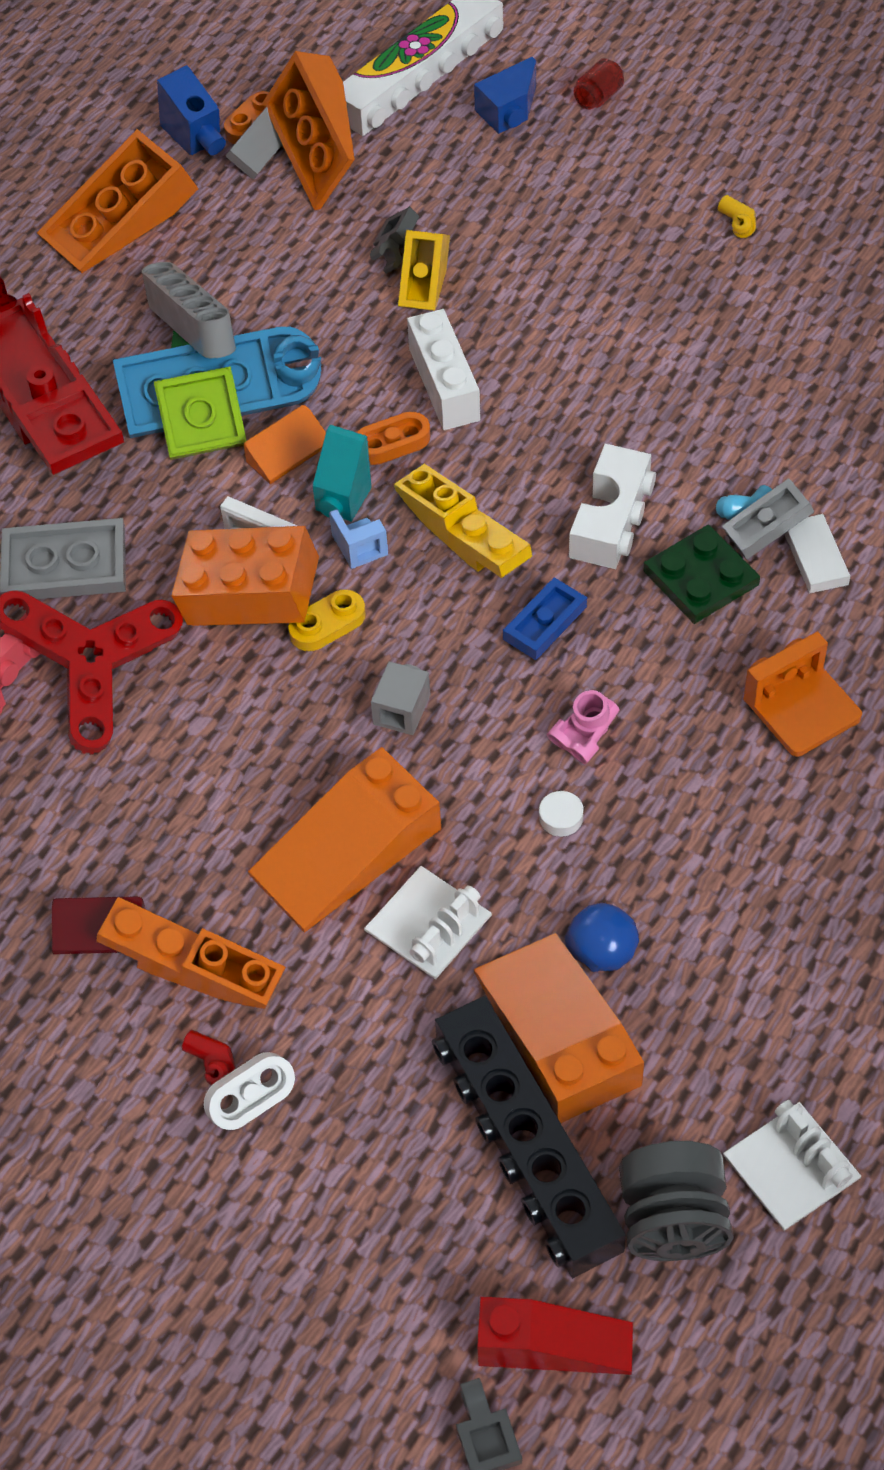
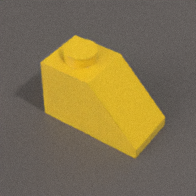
(423, 269)

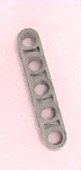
(189, 309)

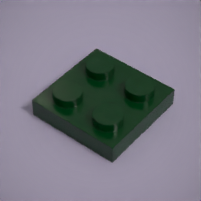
(701, 573)

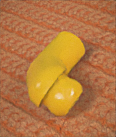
(742, 216)

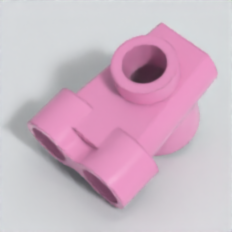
(585, 725)

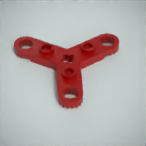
(113, 643)

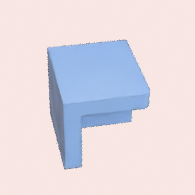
(360, 540)

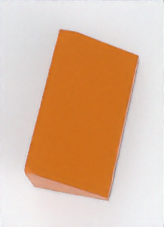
(285, 444)

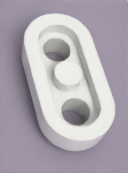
(248, 1093)

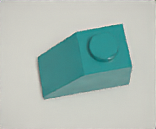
(342, 473)

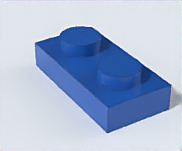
(544, 618)

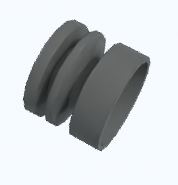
(675, 1201)

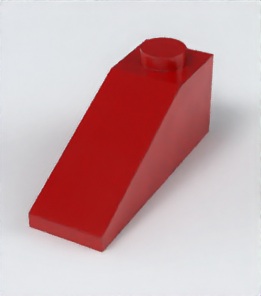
(551, 1337)

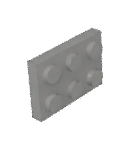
(64, 559)

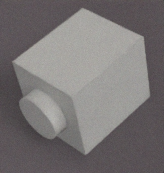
(400, 697)

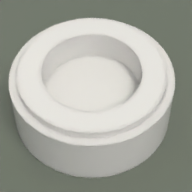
(561, 813)

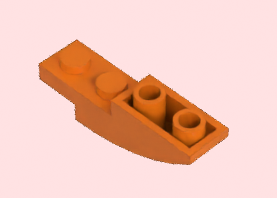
(188, 958)

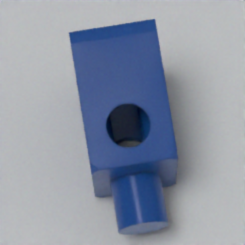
(189, 112)

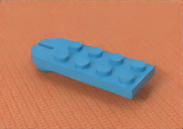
(256, 367)

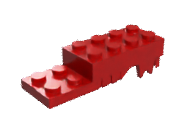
(45, 391)

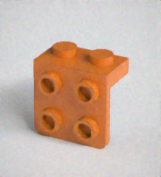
(799, 696)

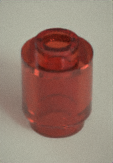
(598, 84)

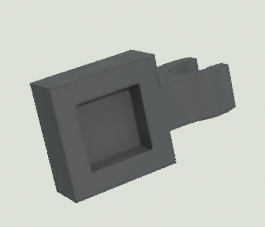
(392, 237)
(486, 1436)

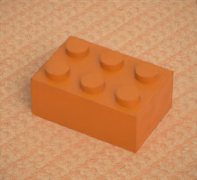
(246, 576)

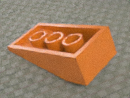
(312, 123)
(119, 203)
(348, 839)
(561, 1027)

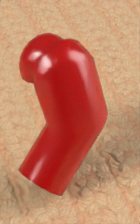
(215, 1054)

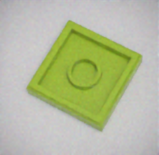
(200, 413)

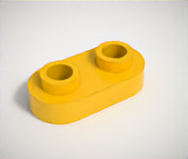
(328, 620)

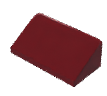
(78, 922)

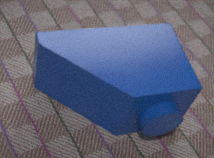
(507, 96)

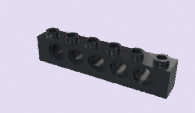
(479, 1030)

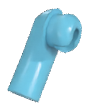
(731, 505)

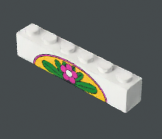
(419, 60)

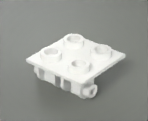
(429, 921)
(791, 1165)

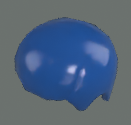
(602, 937)

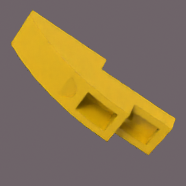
(458, 523)

